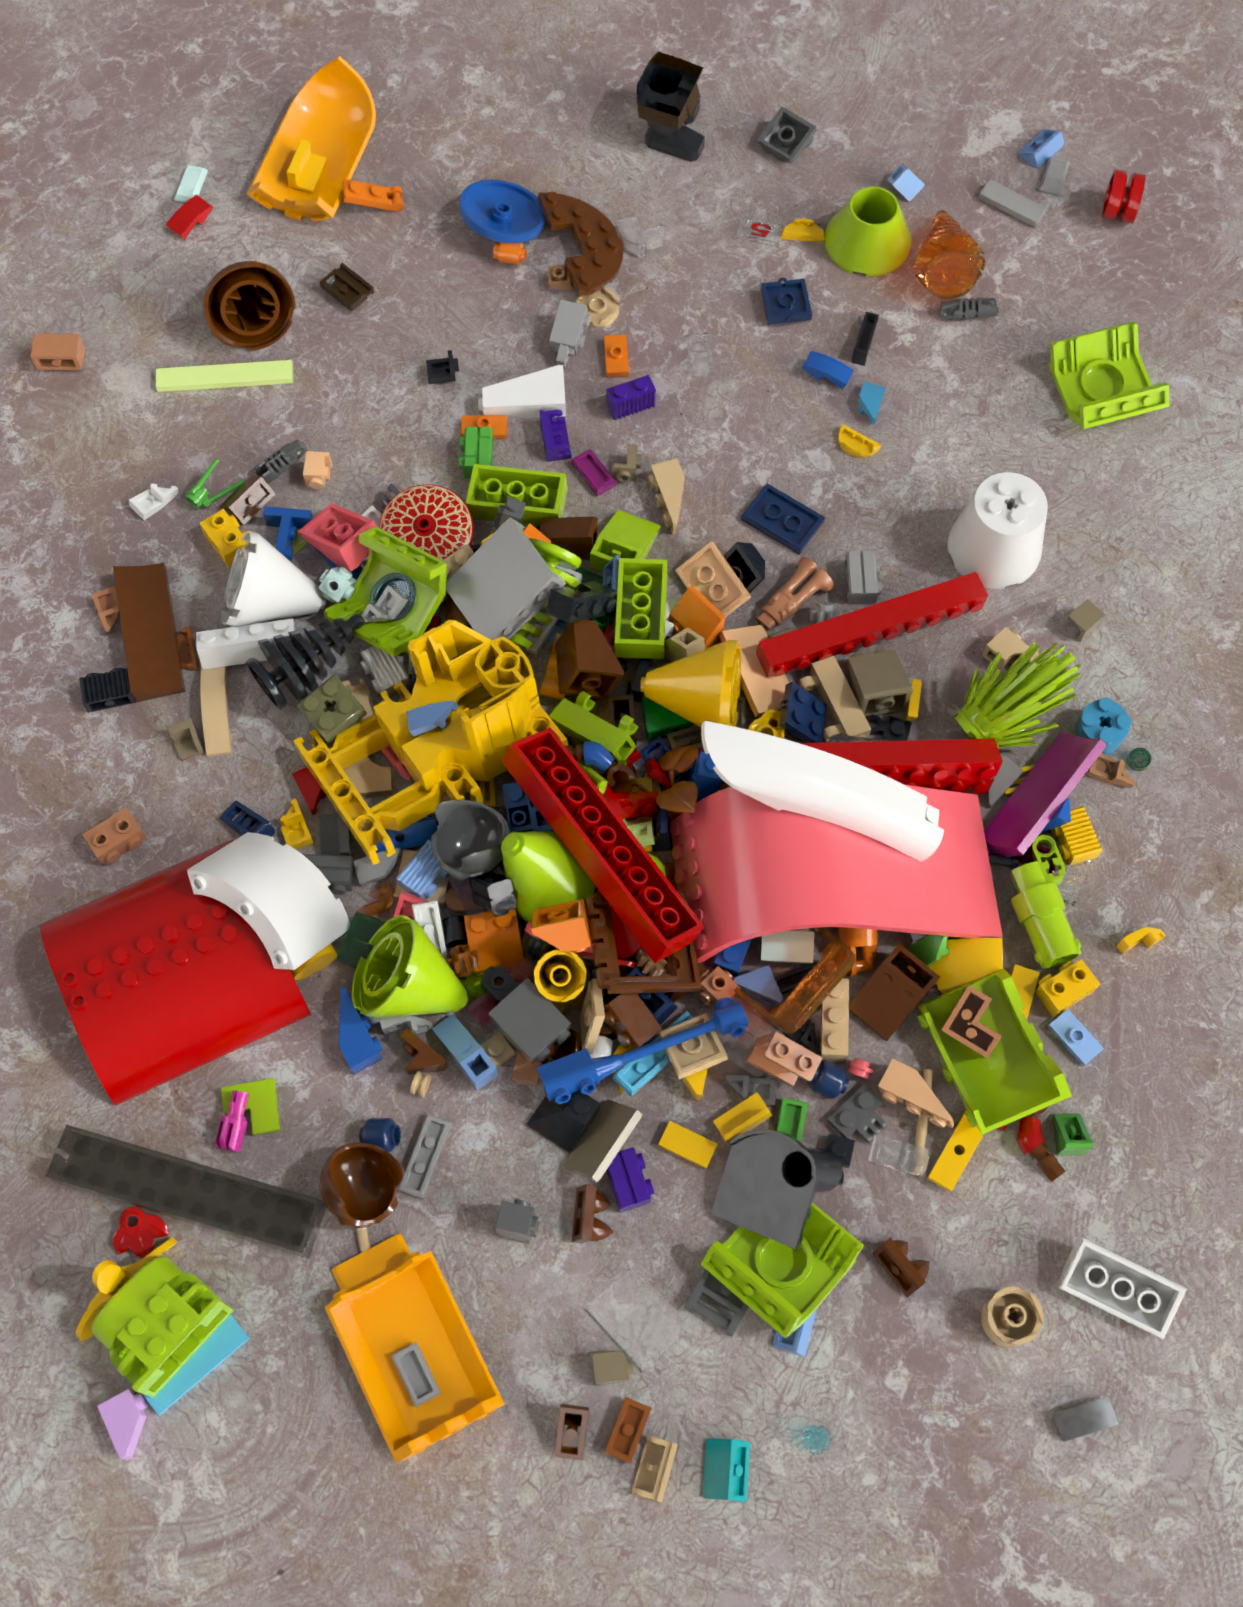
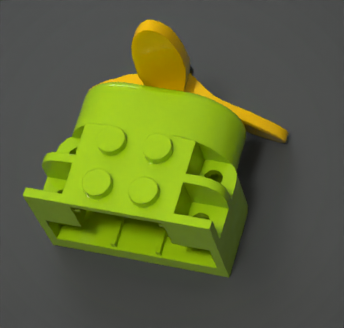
(151, 1317)

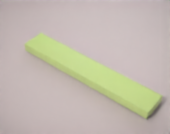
(224, 375)

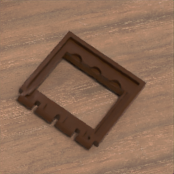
(682, 963)

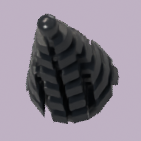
(294, 665)

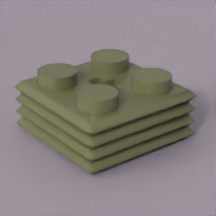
(327, 723)

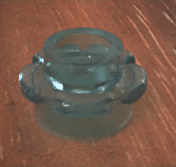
(817, 1447)

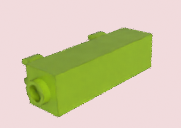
(585, 726)

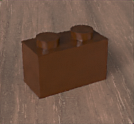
(630, 1020)

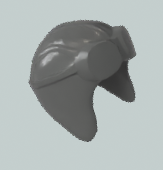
(468, 838)

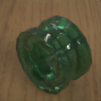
(1139, 752)

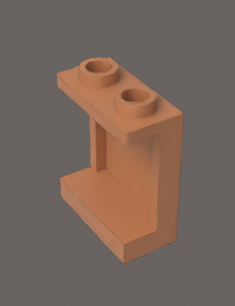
(783, 1058)

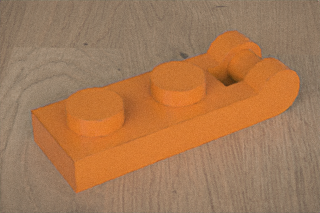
(373, 195)

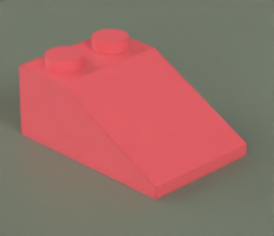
(336, 535)

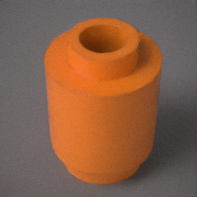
(510, 253)

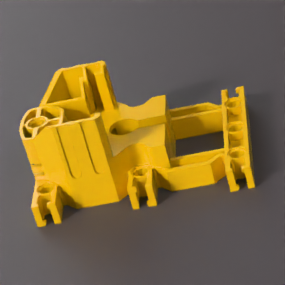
(495, 708)

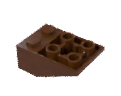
(893, 992)

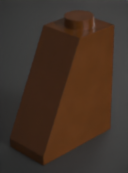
(572, 533)

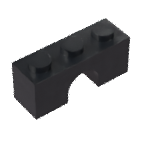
(589, 602)

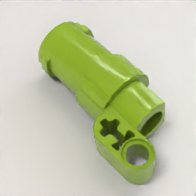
(1042, 906)

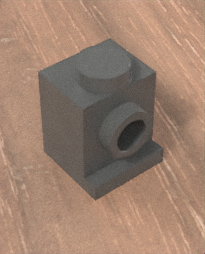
(513, 509)

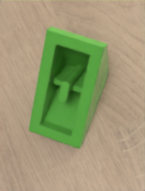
(1071, 1135)

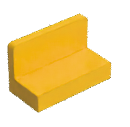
(305, 168)
(742, 1118)

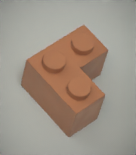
(965, 1026)

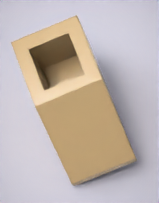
(683, 644)

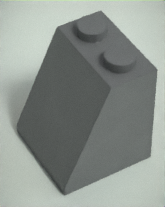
(530, 1022)

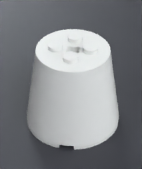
(1000, 531)

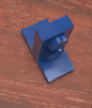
(288, 522)

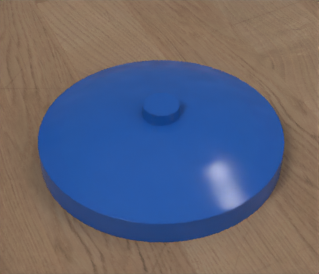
(501, 211)

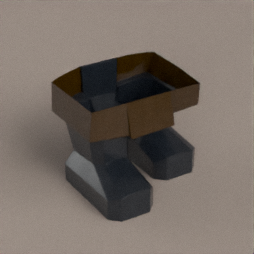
(667, 100)

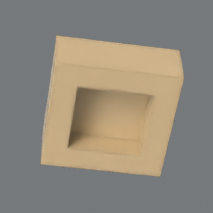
(498, 1049)

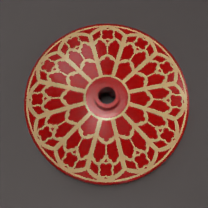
(432, 506)

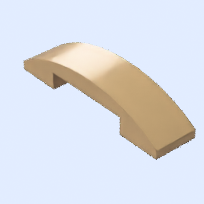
(215, 711)

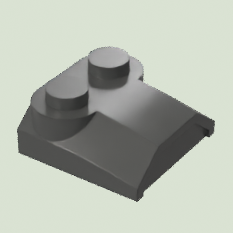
(787, 135)

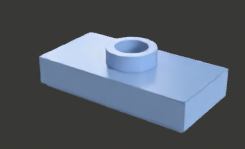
(1075, 1037)

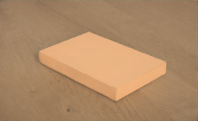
(714, 579)

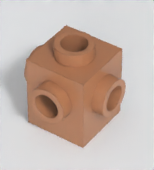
(716, 986)

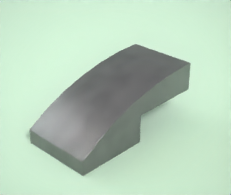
(1086, 1418)

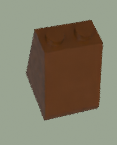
(586, 661)

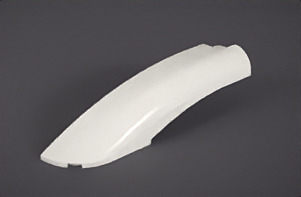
(823, 787)

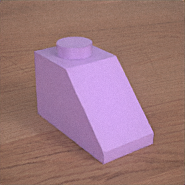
(124, 1420)

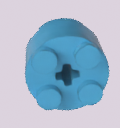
(1105, 721)

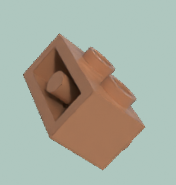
(57, 351)
(115, 837)

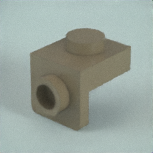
(627, 471)

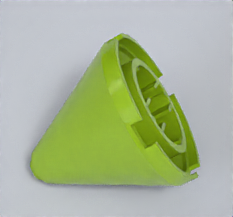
(542, 872)
(405, 975)

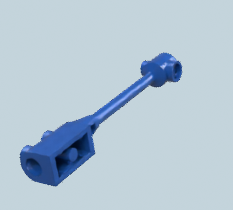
(583, 1073)

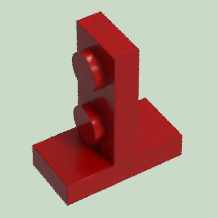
(632, 803)

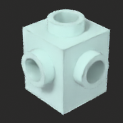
(345, 584)

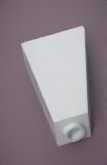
(526, 395)

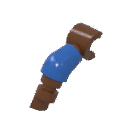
(599, 757)

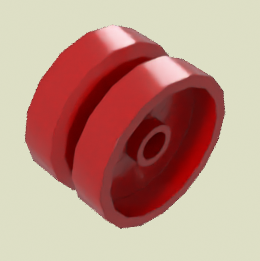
(1123, 196)

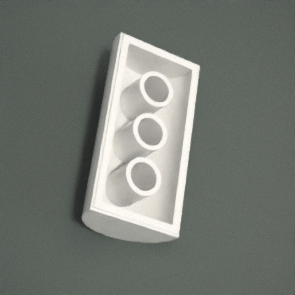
(1121, 1287)

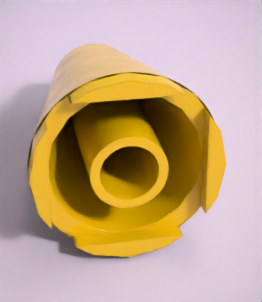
(566, 982)

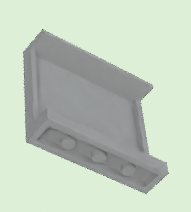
(503, 583)

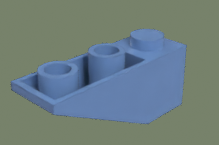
(466, 1052)

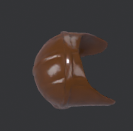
(360, 1184)

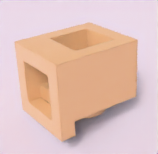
(317, 469)

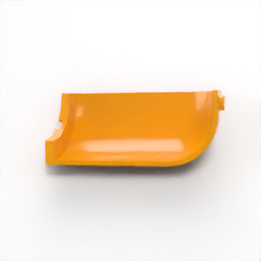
(338, 119)

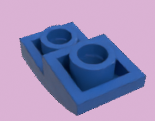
(822, 366)

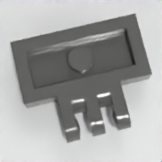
(859, 1115)

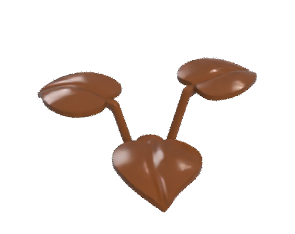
(678, 798)

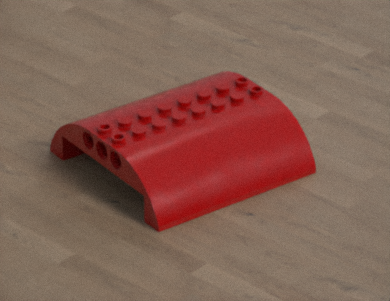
(165, 981)

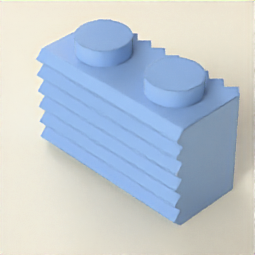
(422, 873)

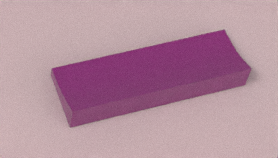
(1041, 794)

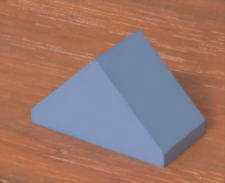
(760, 986)

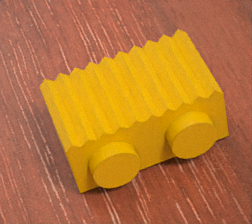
(1077, 838)

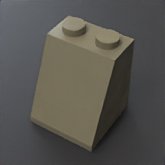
(878, 682)

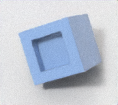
(905, 182)

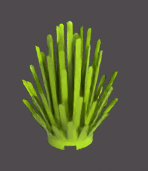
(1007, 704)

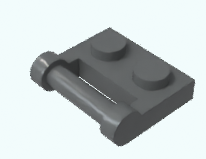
(718, 1292)

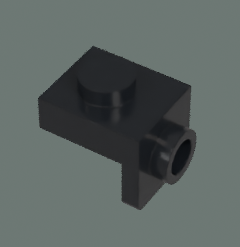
(442, 369)

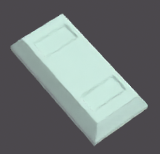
(191, 183)

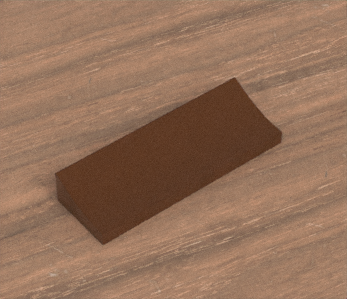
(148, 631)

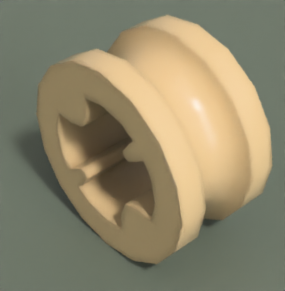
(420, 1084)

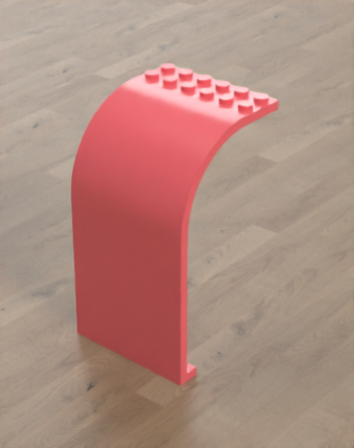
(781, 871)

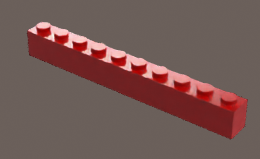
(871, 624)

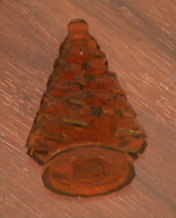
(948, 259)

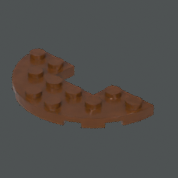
(594, 236)

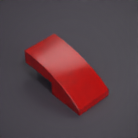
(188, 215)

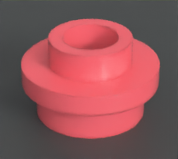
(859, 1068)

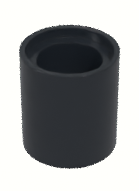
(454, 931)

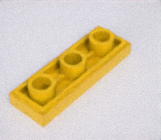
(949, 1164)

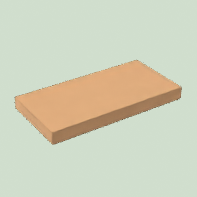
(760, 691)

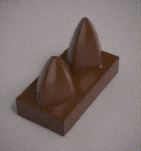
(585, 1225)
(906, 1274)

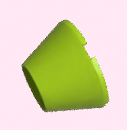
(869, 234)

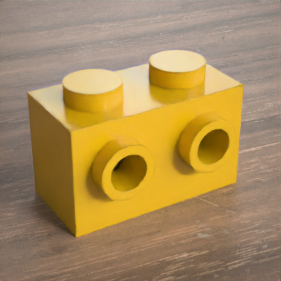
(223, 535)
(1066, 987)

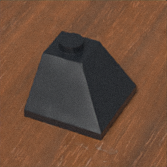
(746, 564)
(564, 1122)

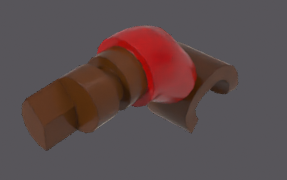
(1031, 1143)

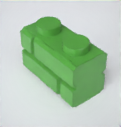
(477, 449)

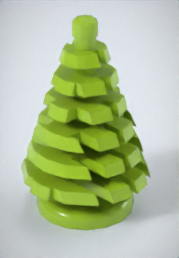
(553, 556)

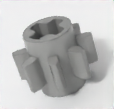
(823, 612)

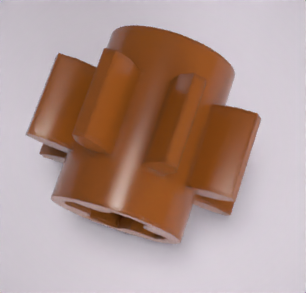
(462, 960)

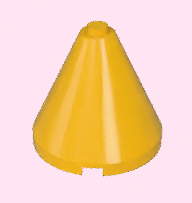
(699, 685)

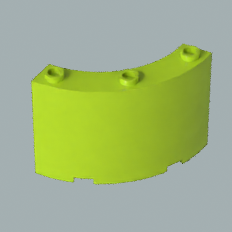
(1017, 1073)

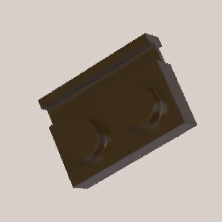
(346, 287)

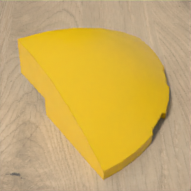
(967, 962)

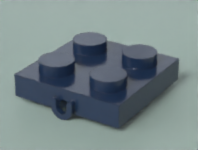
(786, 301)
(802, 713)

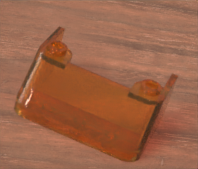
(811, 992)

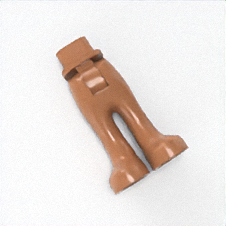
(784, 604)

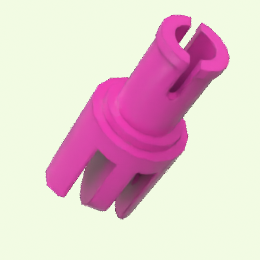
(233, 1125)

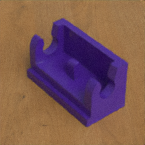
(554, 435)

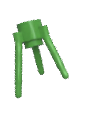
(198, 494)

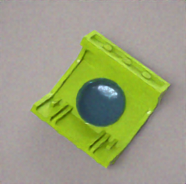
(412, 573)

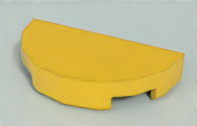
(803, 230)
(856, 443)
(913, 705)

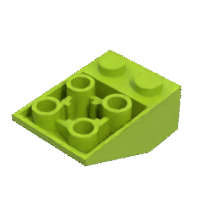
(623, 536)

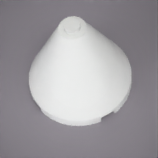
(267, 586)

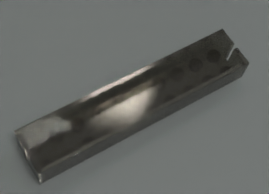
(187, 1191)

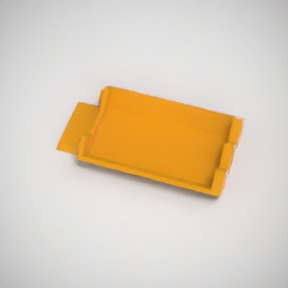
(385, 1306)

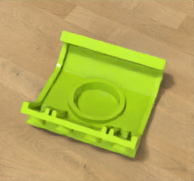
(1104, 376)
(783, 1281)

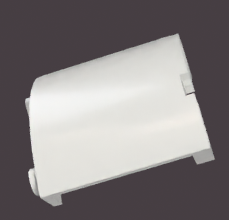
(275, 894)

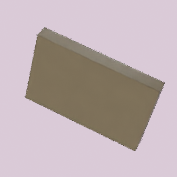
(602, 1140)

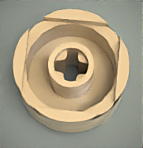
(1012, 1333)

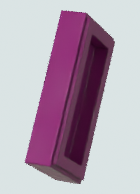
(593, 472)

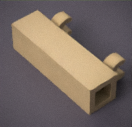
(838, 696)

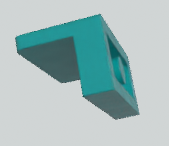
(726, 1469)

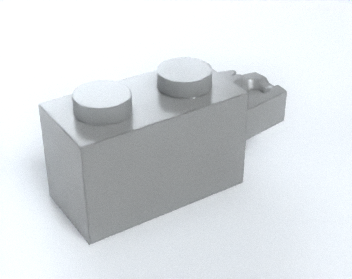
(568, 330)

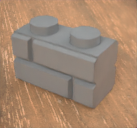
(861, 577)

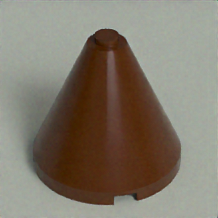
(248, 305)

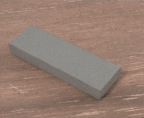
(1012, 203)
(425, 1156)

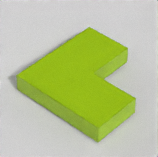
(261, 1103)

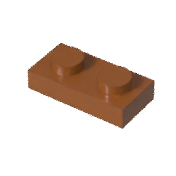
(628, 1430)

